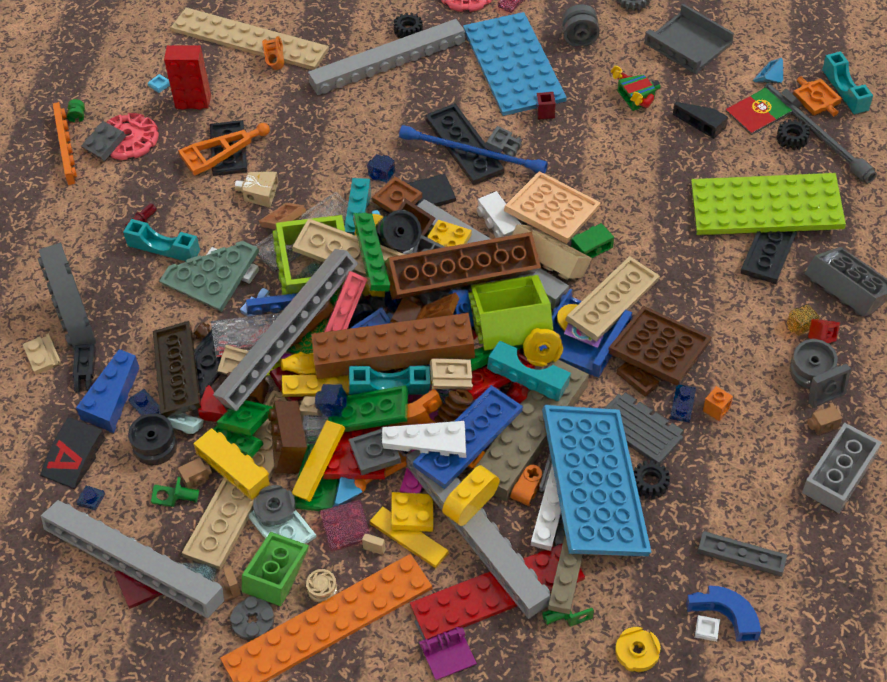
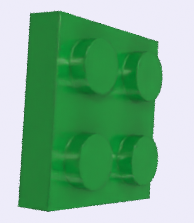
(245, 419)

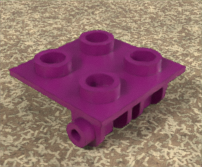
(448, 653)

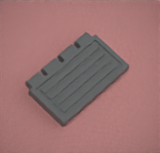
(644, 431)

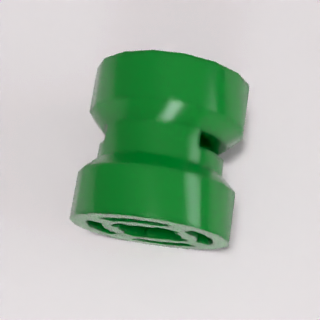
(75, 110)

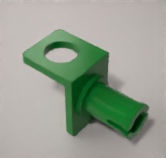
(174, 494)
(572, 619)

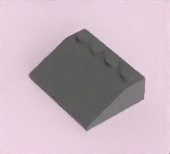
(849, 280)

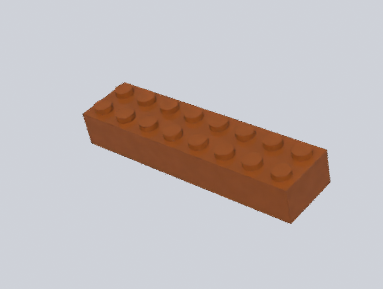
(462, 265)
(393, 345)

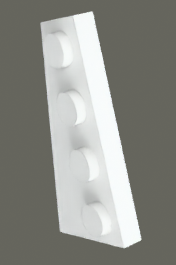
(434, 437)

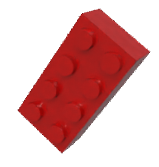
(187, 76)

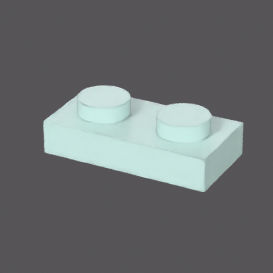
(186, 423)

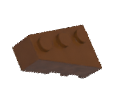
(287, 437)

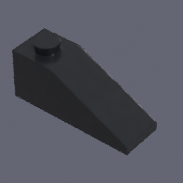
(702, 118)

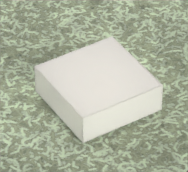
(707, 628)

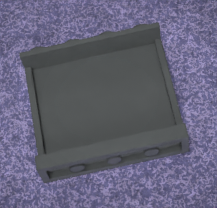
(690, 39)

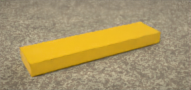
(318, 460)
(411, 540)

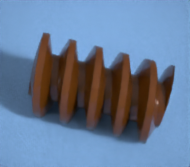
(455, 405)

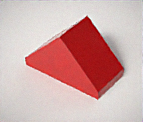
(824, 330)
(211, 407)

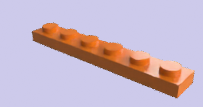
(65, 147)

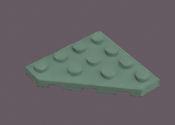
(213, 276)

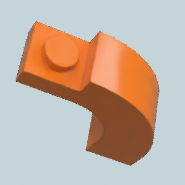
(419, 411)

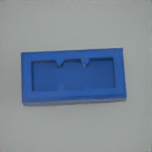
(463, 304)

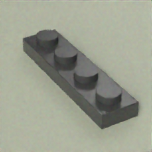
(742, 553)

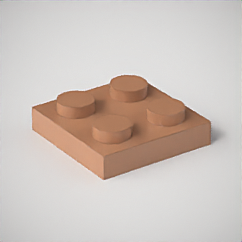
(284, 213)

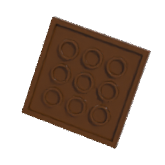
(659, 345)

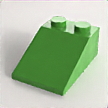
(274, 568)

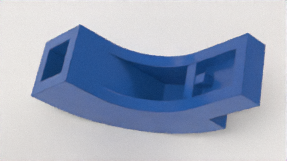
(732, 606)

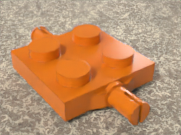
(817, 96)

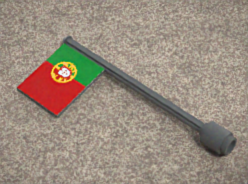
(771, 106)

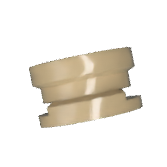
(321, 586)

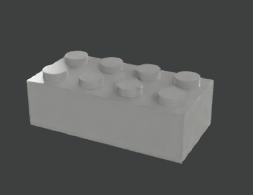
(841, 467)

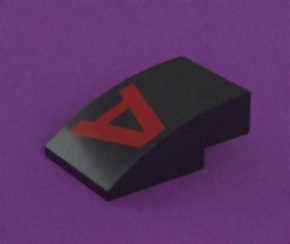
(72, 452)

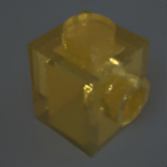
(800, 319)

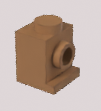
(825, 420)
(194, 473)

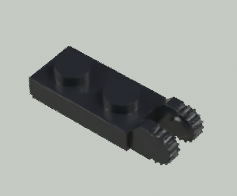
(83, 365)

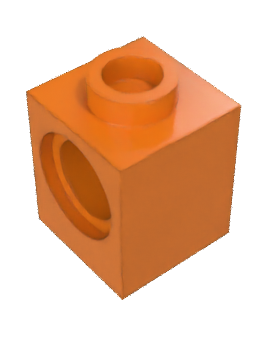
(717, 403)

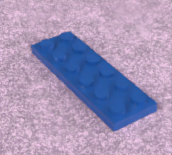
(483, 423)

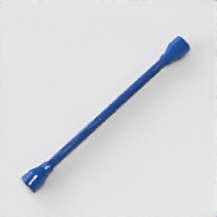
(410, 133)

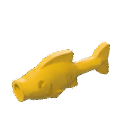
(299, 363)

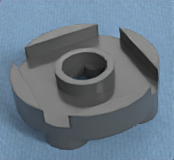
(278, 515)
(250, 607)

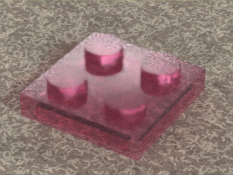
(344, 525)

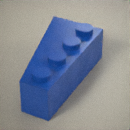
(109, 393)

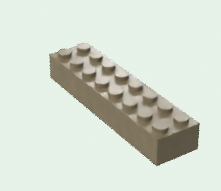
(526, 435)

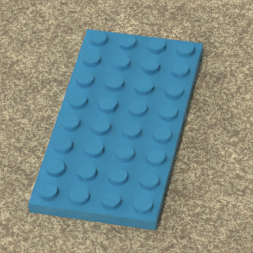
(513, 62)
(595, 481)

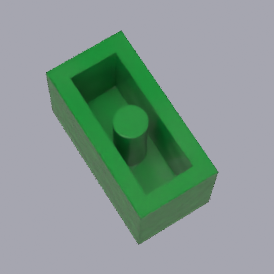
(593, 241)

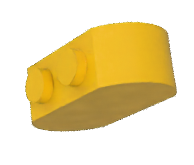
(470, 495)

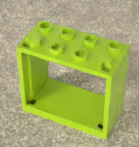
(286, 234)
(509, 310)

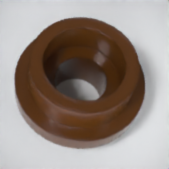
(202, 330)

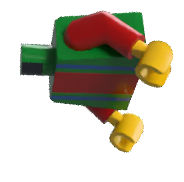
(635, 90)

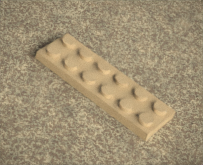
(320, 240)
(611, 298)

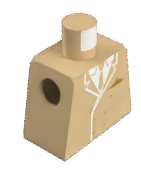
(258, 187)

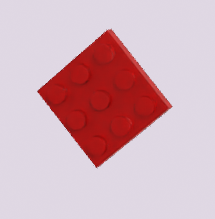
(344, 463)

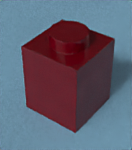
(545, 105)

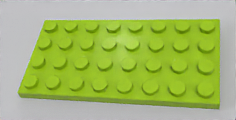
(767, 204)

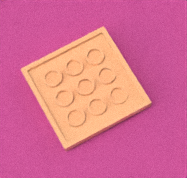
(552, 207)

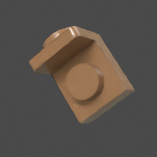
(229, 584)

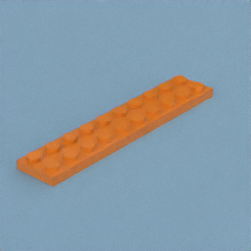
(327, 622)

